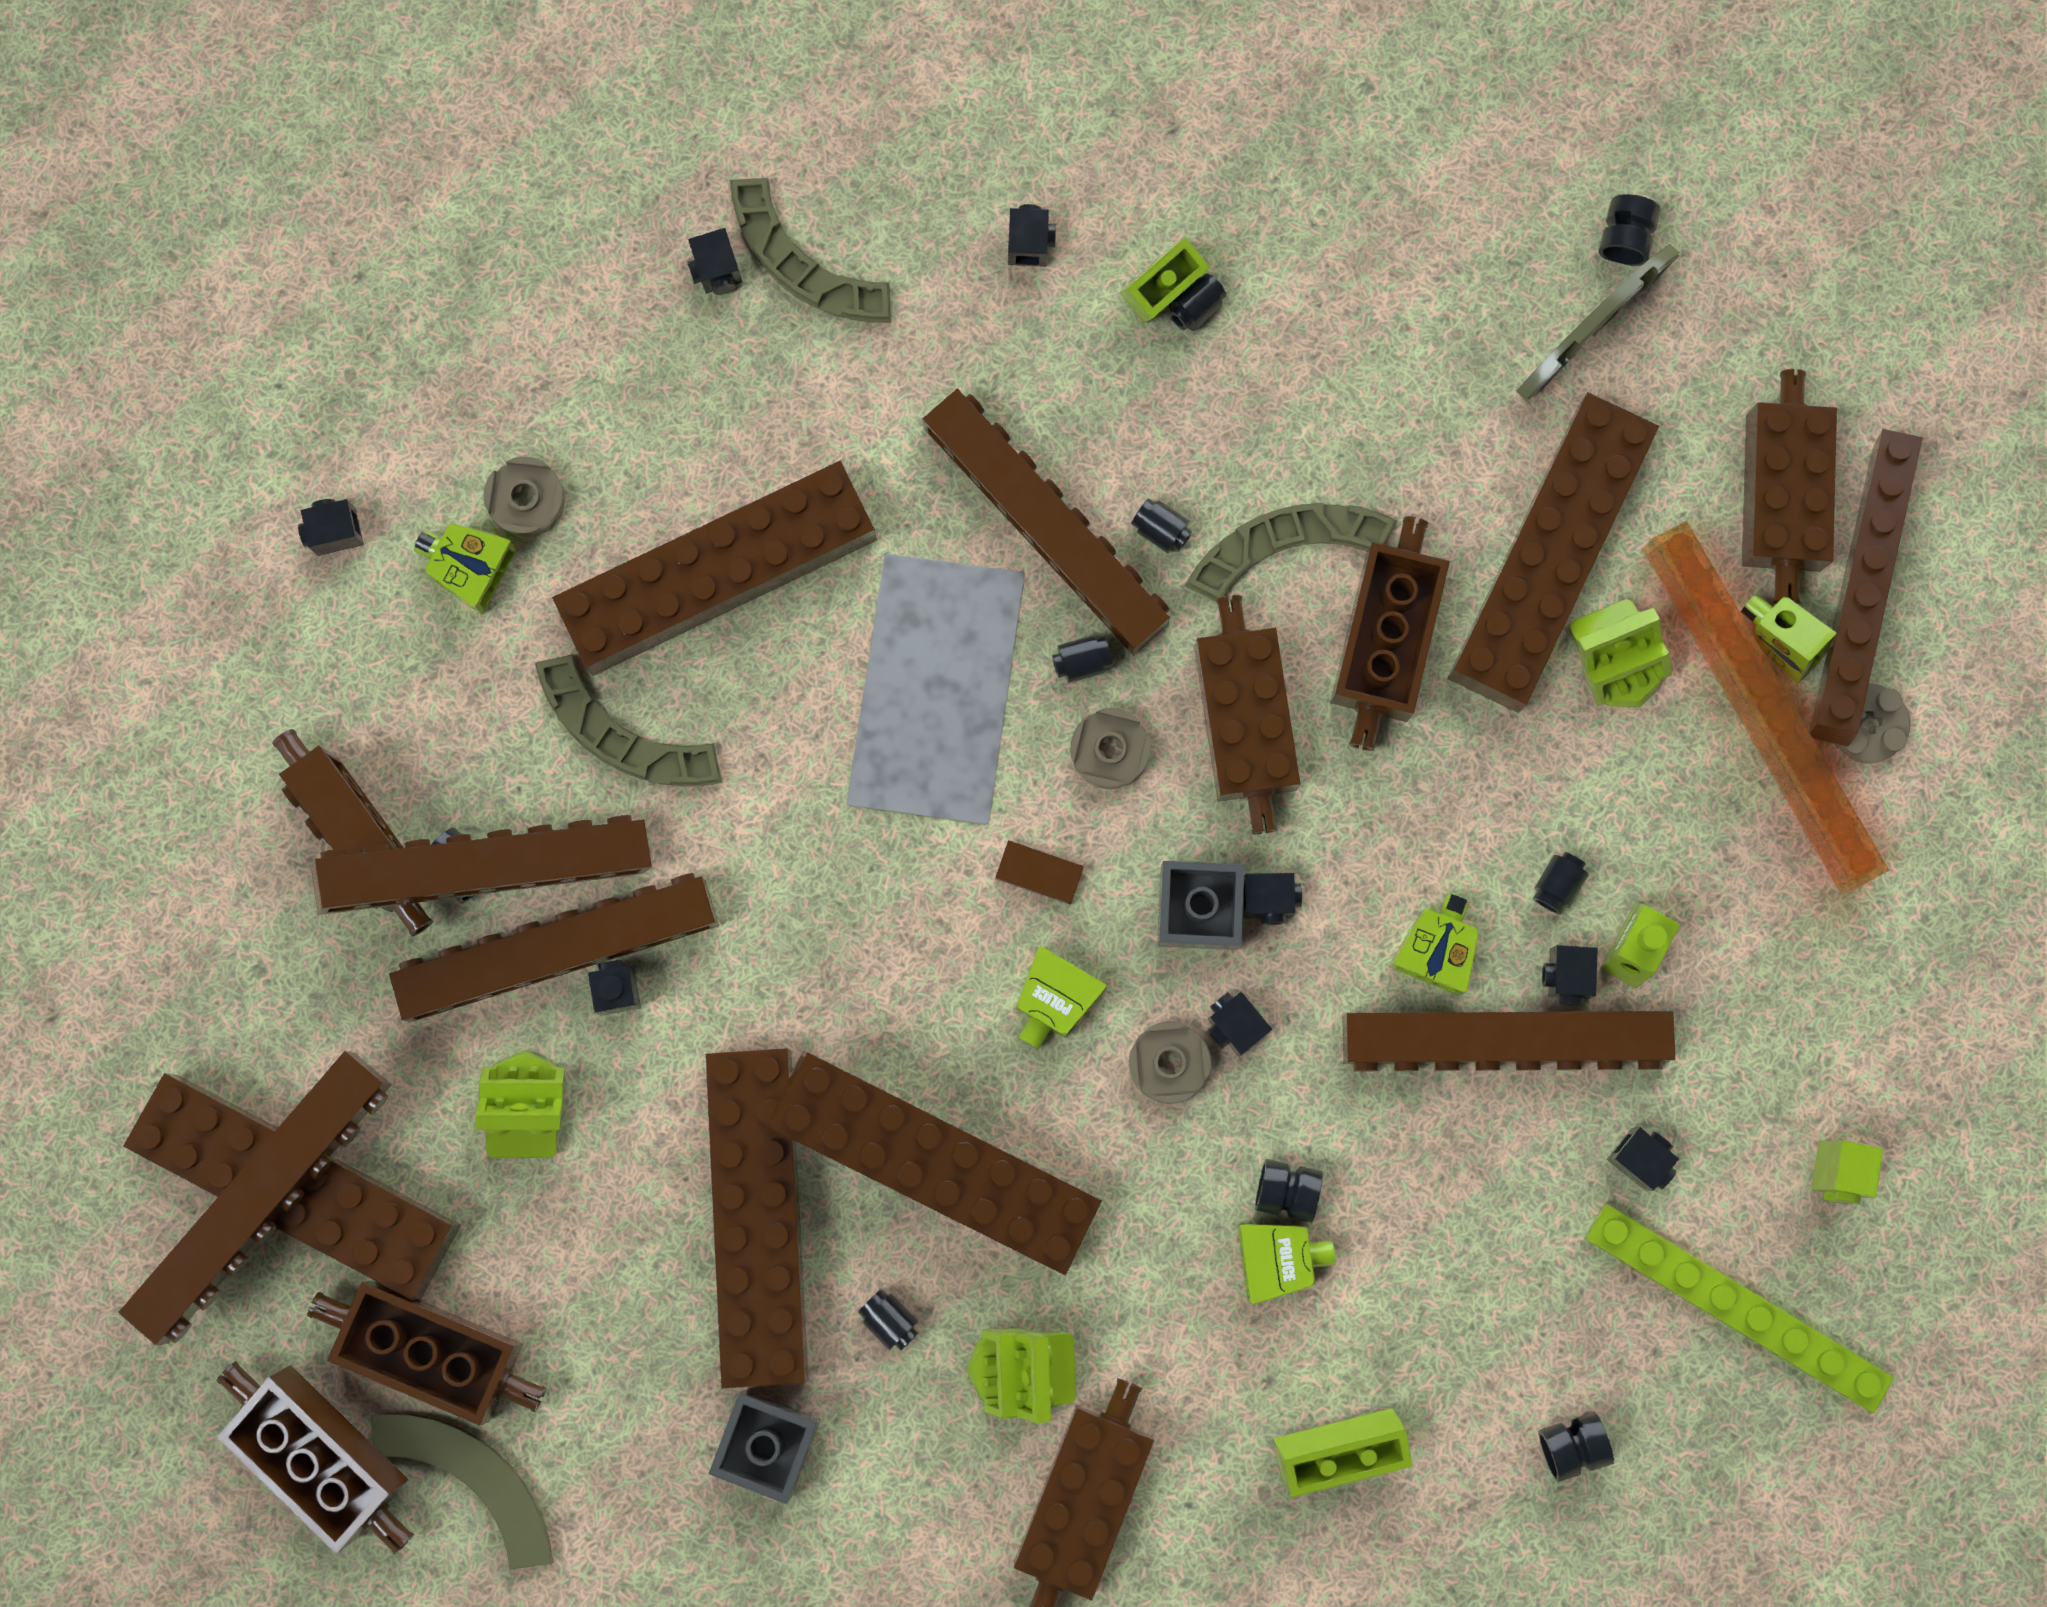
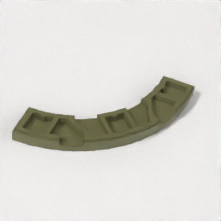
(796, 270)
(1594, 322)
(1283, 530)
(615, 744)
(480, 1470)

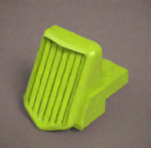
(1622, 654)
(521, 1106)
(1023, 1372)

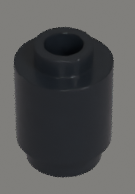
(1197, 303)
(1162, 525)
(1082, 658)
(1560, 882)
(889, 1320)

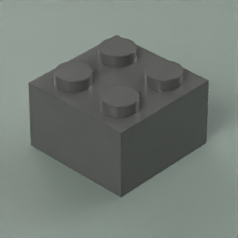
(1200, 905)
(764, 1446)

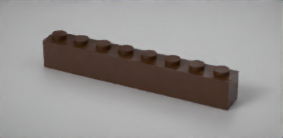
(1046, 520)
(1865, 588)
(479, 865)
(553, 948)
(1508, 1038)
(255, 1199)

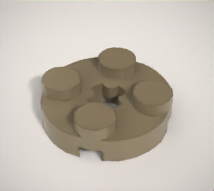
(510, 480)
(1097, 730)
(1887, 738)
(1155, 1081)

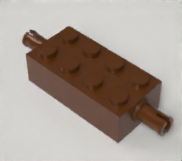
(1789, 486)
(1389, 633)
(1246, 714)
(339, 810)
(425, 1352)
(313, 1458)
(1084, 1500)

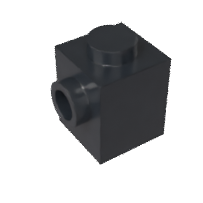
(1030, 236)
(714, 262)
(330, 526)
(1271, 897)
(1571, 974)
(614, 988)
(1236, 1023)
(1645, 1159)

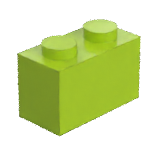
(1164, 280)
(1846, 1171)

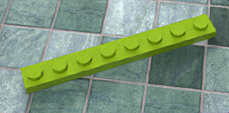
(1739, 1308)

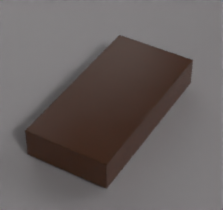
(1039, 872)

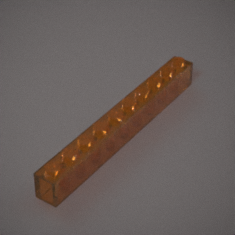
(1764, 708)

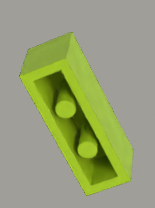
(1342, 1452)

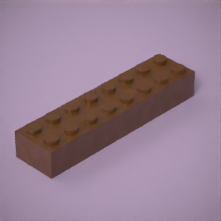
(1553, 552)
(715, 568)
(933, 1162)
(341, 1211)
(755, 1222)

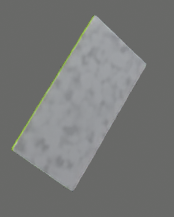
(936, 689)

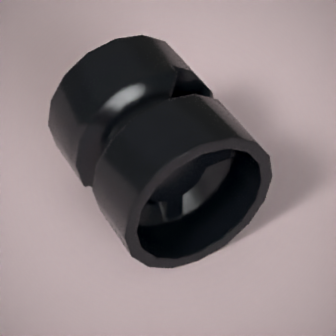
(1630, 224)
(1289, 1190)
(1576, 1447)

